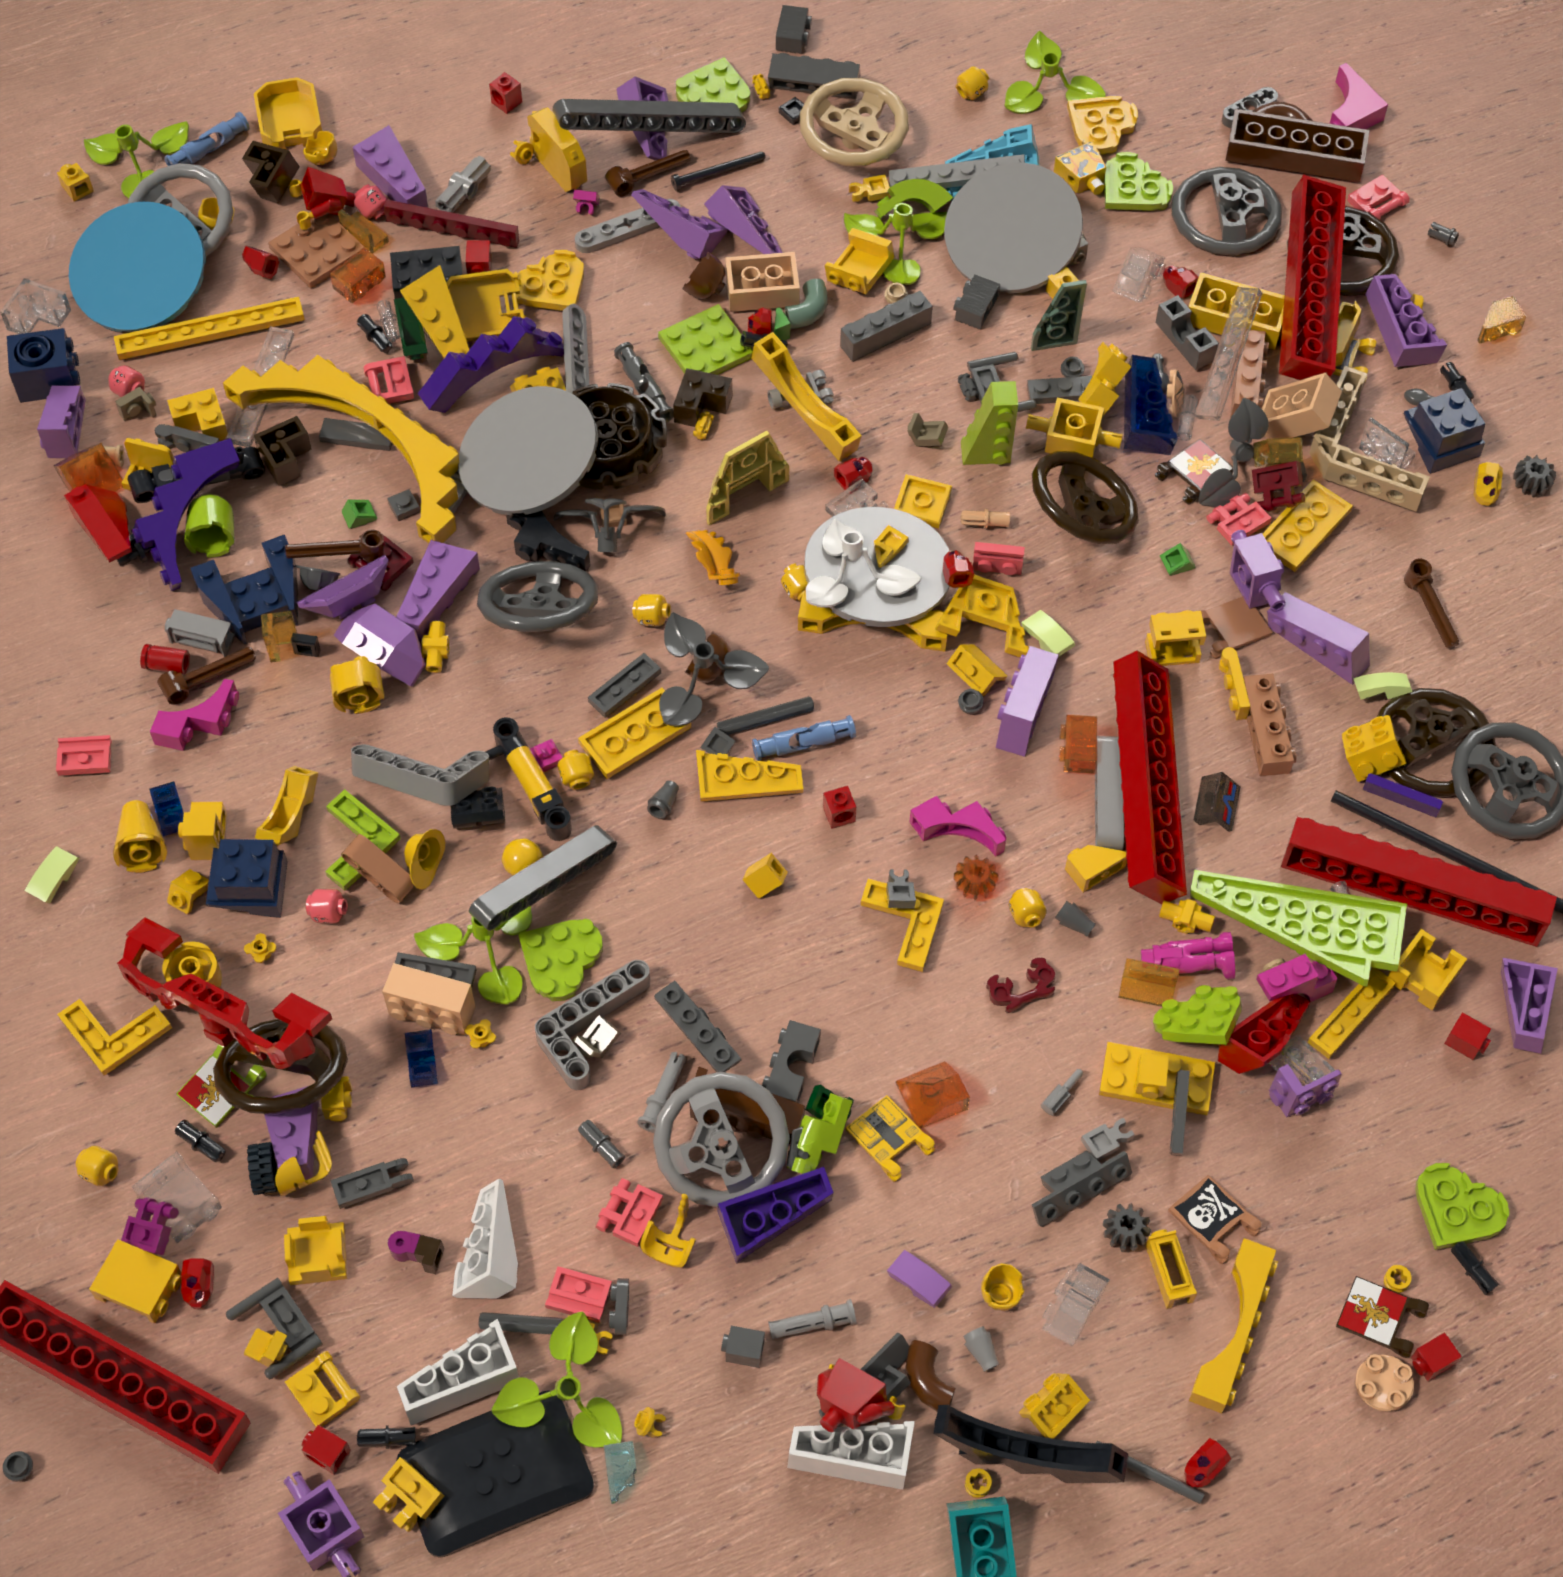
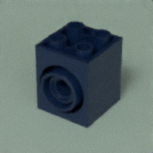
(40, 362)

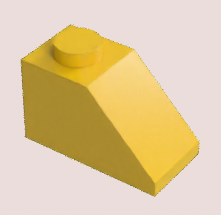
(1094, 865)

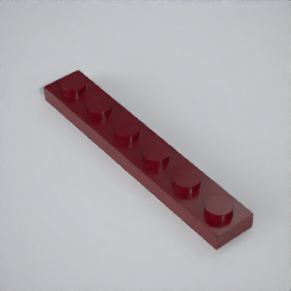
(451, 223)

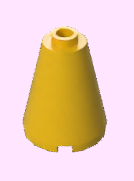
(138, 839)

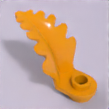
(714, 556)

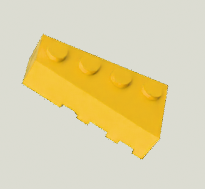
(436, 312)

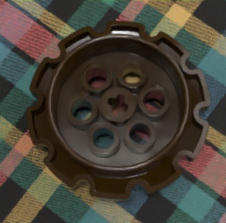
(628, 435)

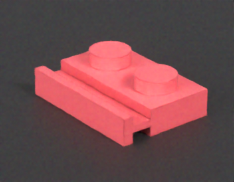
(998, 558)
(84, 755)
(578, 1292)

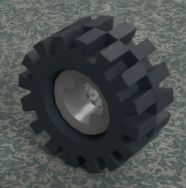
(262, 1168)

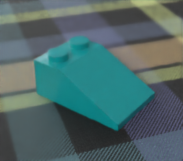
(982, 1538)

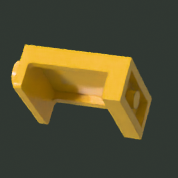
(861, 261)
(137, 1280)

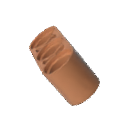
(378, 868)

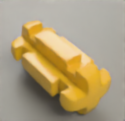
(761, 86)
(703, 425)

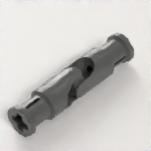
(640, 376)

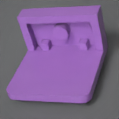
(1296, 1099)

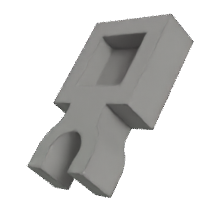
(1104, 1141)

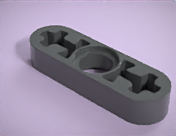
(1254, 99)

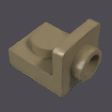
(135, 402)

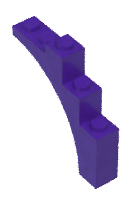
(488, 354)
(194, 472)

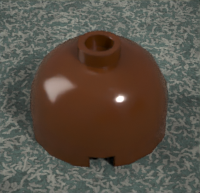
(706, 278)
(711, 673)

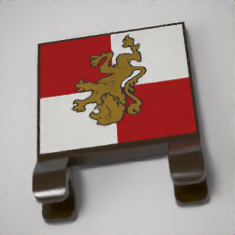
(1194, 467)
(1377, 1314)

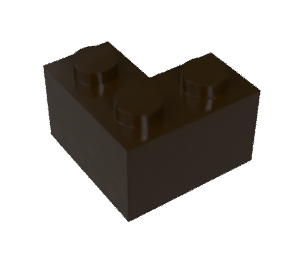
(271, 170)
(700, 392)
(280, 446)

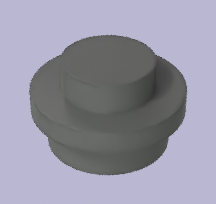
(1072, 367)
(970, 701)
(17, 1466)

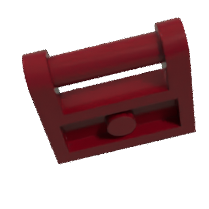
(397, 562)

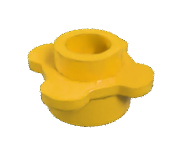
(263, 954)
(480, 1041)

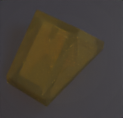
(1277, 451)

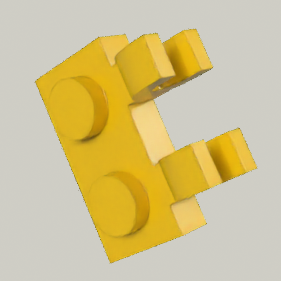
(413, 1489)

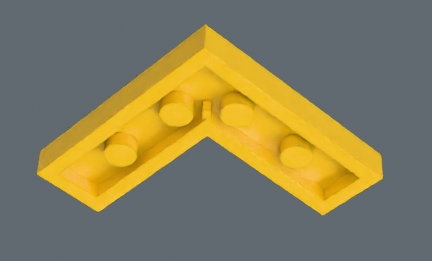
(921, 925)
(111, 1051)

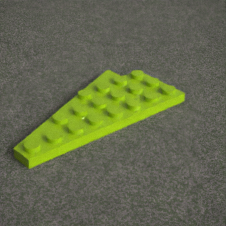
(1327, 926)

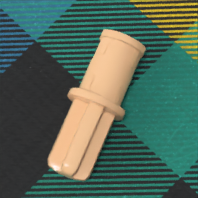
(985, 518)

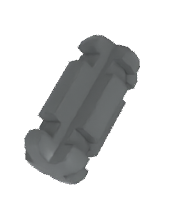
(967, 387)

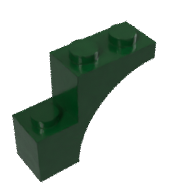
(410, 331)

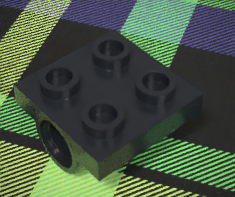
(479, 806)

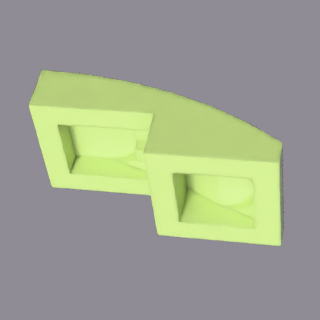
(1048, 632)
(1391, 683)
(51, 873)

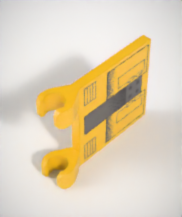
(885, 1133)

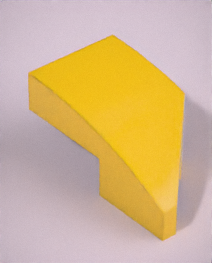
(888, 545)

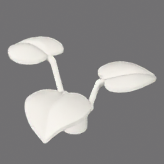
(848, 542)

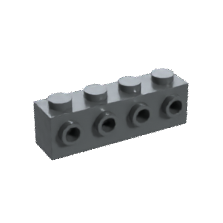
(808, 74)
(886, 326)

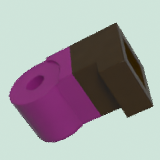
(417, 1248)

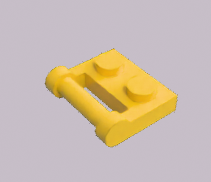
(314, 1396)

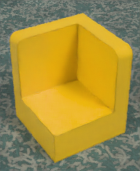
(765, 875)

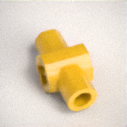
(435, 646)
(1187, 916)

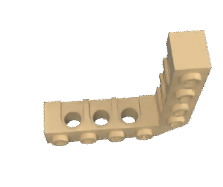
(1356, 470)

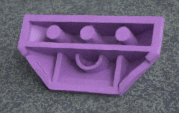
(348, 591)
(383, 641)

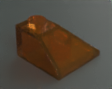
(89, 467)
(933, 1094)

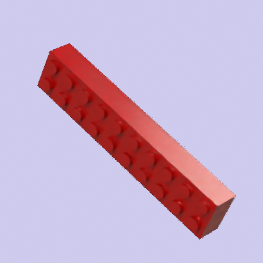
(1313, 279)
(1149, 778)
(1419, 881)
(118, 1379)

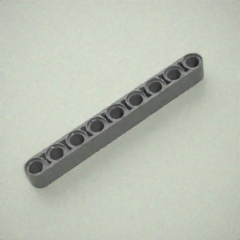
(648, 116)

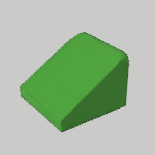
(782, 325)
(358, 513)
(1177, 560)

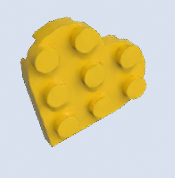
(1102, 121)
(552, 282)

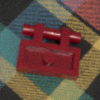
(1277, 478)

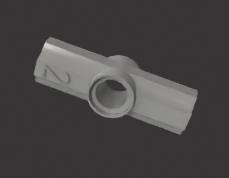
(463, 185)

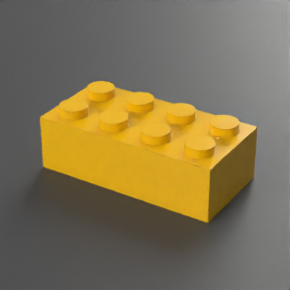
(1213, 302)

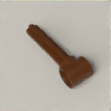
(623, 180)
(369, 546)
(1423, 586)
(177, 686)

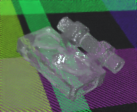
(856, 496)

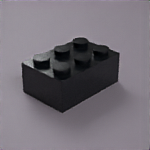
(411, 265)

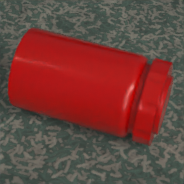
(164, 659)

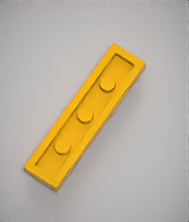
(1351, 1013)

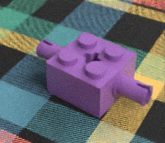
(1256, 571)
(339, 1531)

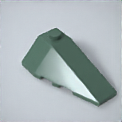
(1062, 318)

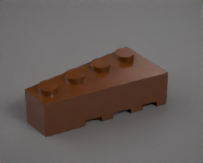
(747, 1115)

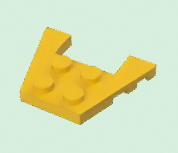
(987, 604)

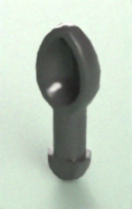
(1164, 377)
(1416, 395)

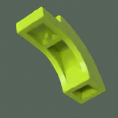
(917, 190)

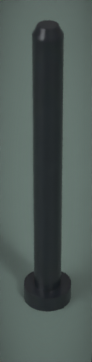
(677, 181)

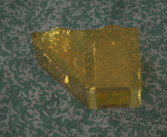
(1503, 319)

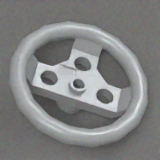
(152, 191)
(702, 1096)

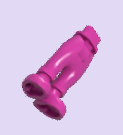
(1180, 955)

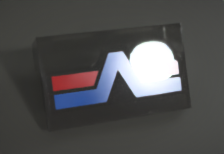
(1217, 800)

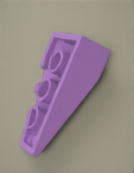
(689, 232)

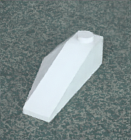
(490, 1255)

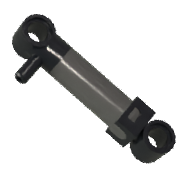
(144, 481)

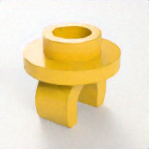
(523, 152)
(645, 1422)

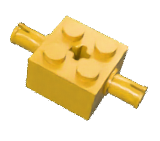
(1074, 428)

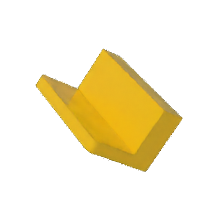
(975, 668)

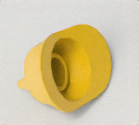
(423, 856)

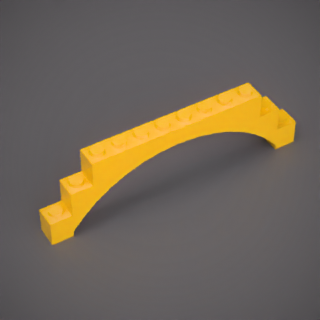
(329, 387)

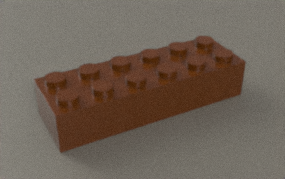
(1297, 145)

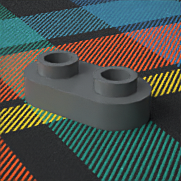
(619, 1318)

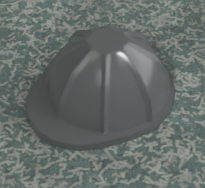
(317, 578)

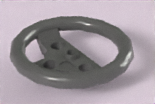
(1230, 204)
(542, 606)
(1513, 775)

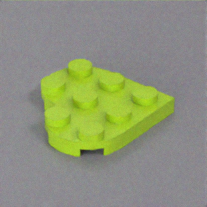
(714, 84)
(1134, 186)
(559, 956)
(1202, 1019)
(1457, 1207)

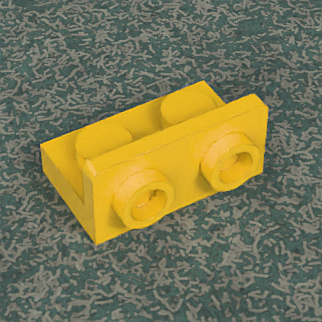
(1054, 1404)

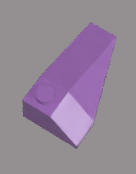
(652, 142)
(738, 213)

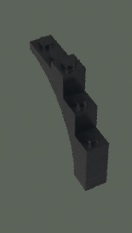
(541, 539)
(1028, 1453)

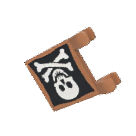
(1211, 1214)

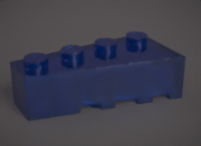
(1145, 409)

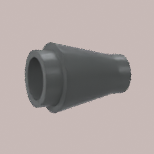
(662, 801)
(1075, 919)

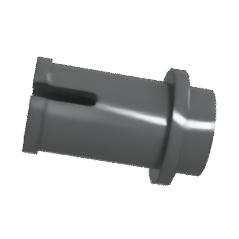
(1443, 233)

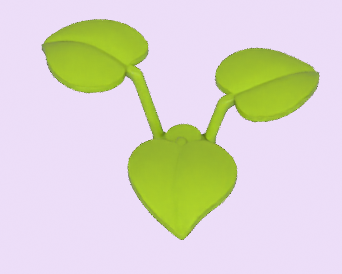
(1046, 54)
(106, 147)
(925, 224)
(443, 943)
(520, 1398)

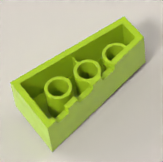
(993, 429)

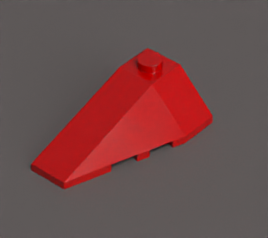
(102, 518)
(1263, 1034)

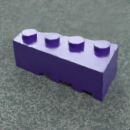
(769, 1211)

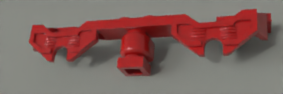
(220, 1012)

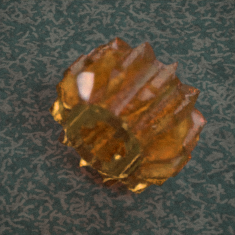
(975, 877)

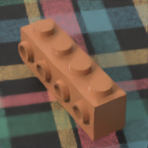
(1248, 374)
(1267, 726)

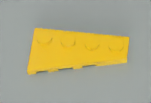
(744, 777)

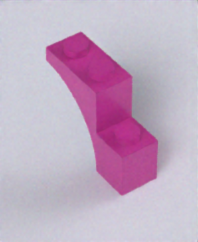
(211, 716)
(972, 821)
(1298, 977)

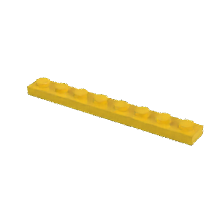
(208, 328)

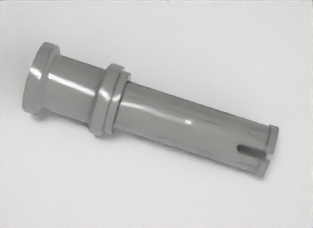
(662, 1092)
(826, 1318)

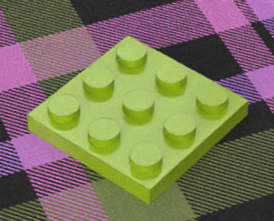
(705, 342)

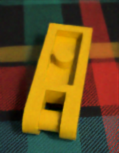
(1234, 683)

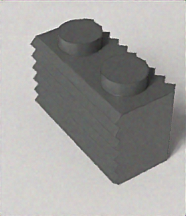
(792, 29)
(977, 301)

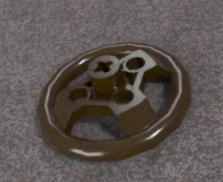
(1355, 236)
(1082, 506)
(1433, 734)
(317, 1065)

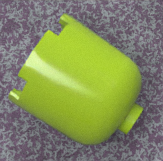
(209, 526)

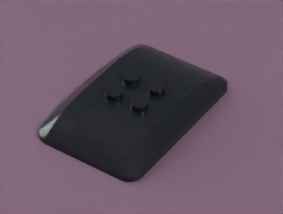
(498, 1476)

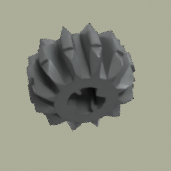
(1534, 475)
(1130, 1219)

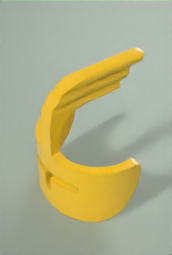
(290, 1175)
(657, 1251)

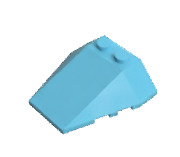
(1013, 142)

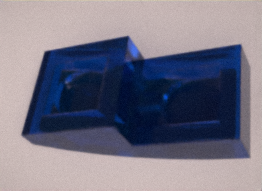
(167, 807)
(421, 1058)

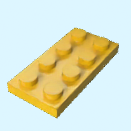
(1305, 526)
(629, 736)
(1120, 1078)

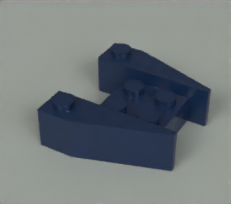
(251, 596)

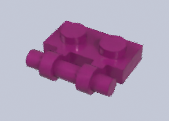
(149, 1235)

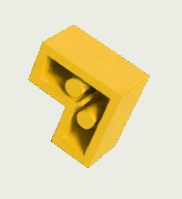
(199, 412)
(203, 829)

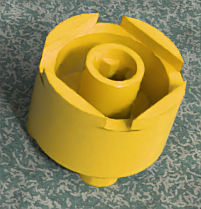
(356, 685)
(194, 959)

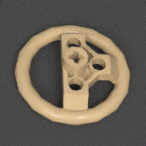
(852, 126)

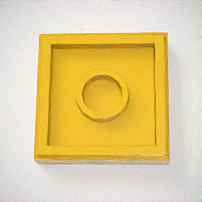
(924, 499)

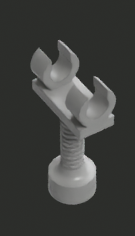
(814, 380)

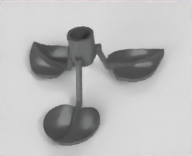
(1245, 424)
(607, 536)
(687, 636)

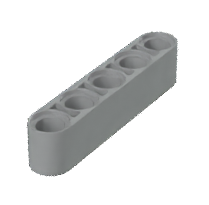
(1108, 795)

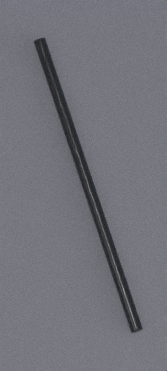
(1429, 841)

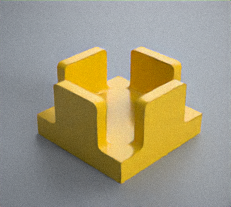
(315, 1251)

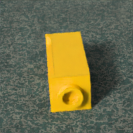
(1169, 1292)

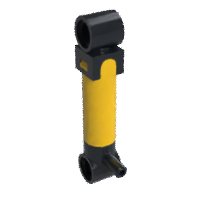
(545, 800)

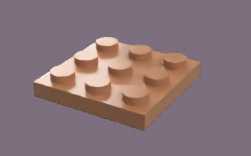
(317, 250)

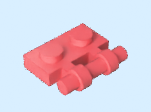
(1248, 518)
(640, 1209)

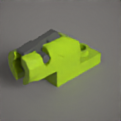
(818, 1135)

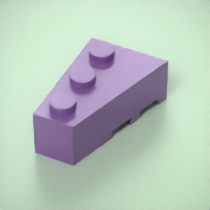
(1528, 1001)
(294, 1135)

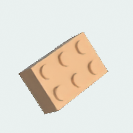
(762, 281)
(1301, 407)
(429, 999)

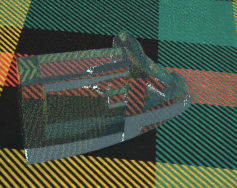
(620, 1467)

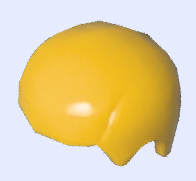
(321, 149)
(209, 212)
(520, 855)
(1002, 1287)

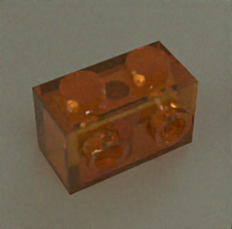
(358, 275)
(1080, 744)

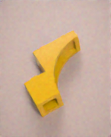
(1107, 375)
(286, 815)

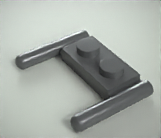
(984, 372)
(286, 1319)

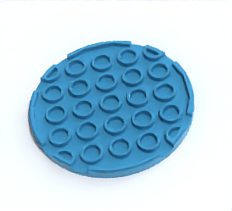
(137, 267)

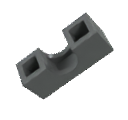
(1175, 321)
(797, 1043)

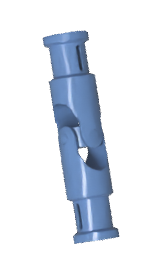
(197, 149)
(818, 734)

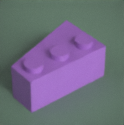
(62, 421)

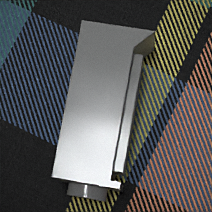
(199, 631)

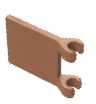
(1235, 625)

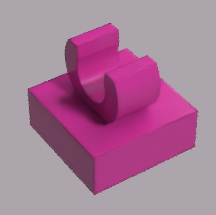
(586, 198)
(546, 755)

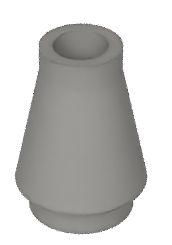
(982, 1348)

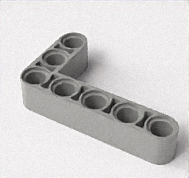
(421, 779)
(585, 1016)

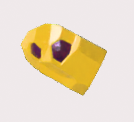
(1487, 483)

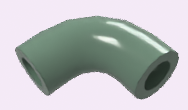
(813, 306)

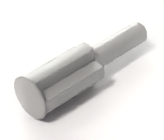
(1060, 1094)

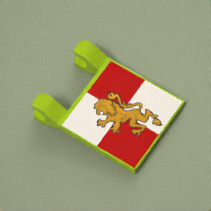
(204, 1098)

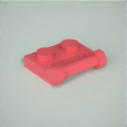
(1376, 193)
(396, 378)

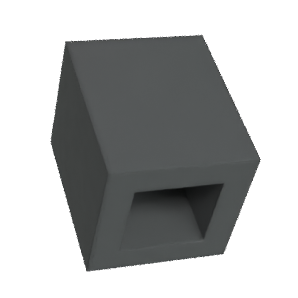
(743, 1346)

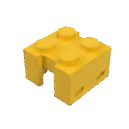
(1176, 636)
(1425, 971)

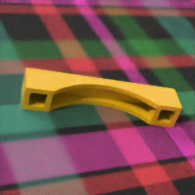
(830, 427)
(921, 632)
(1216, 1377)

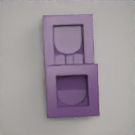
(920, 1278)

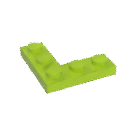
(359, 821)

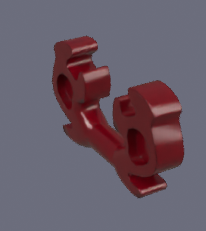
(1001, 994)

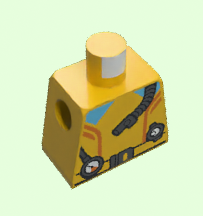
(1082, 168)

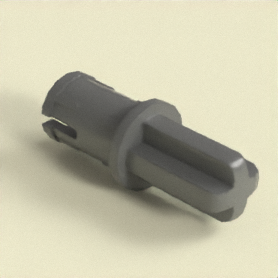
(601, 1143)

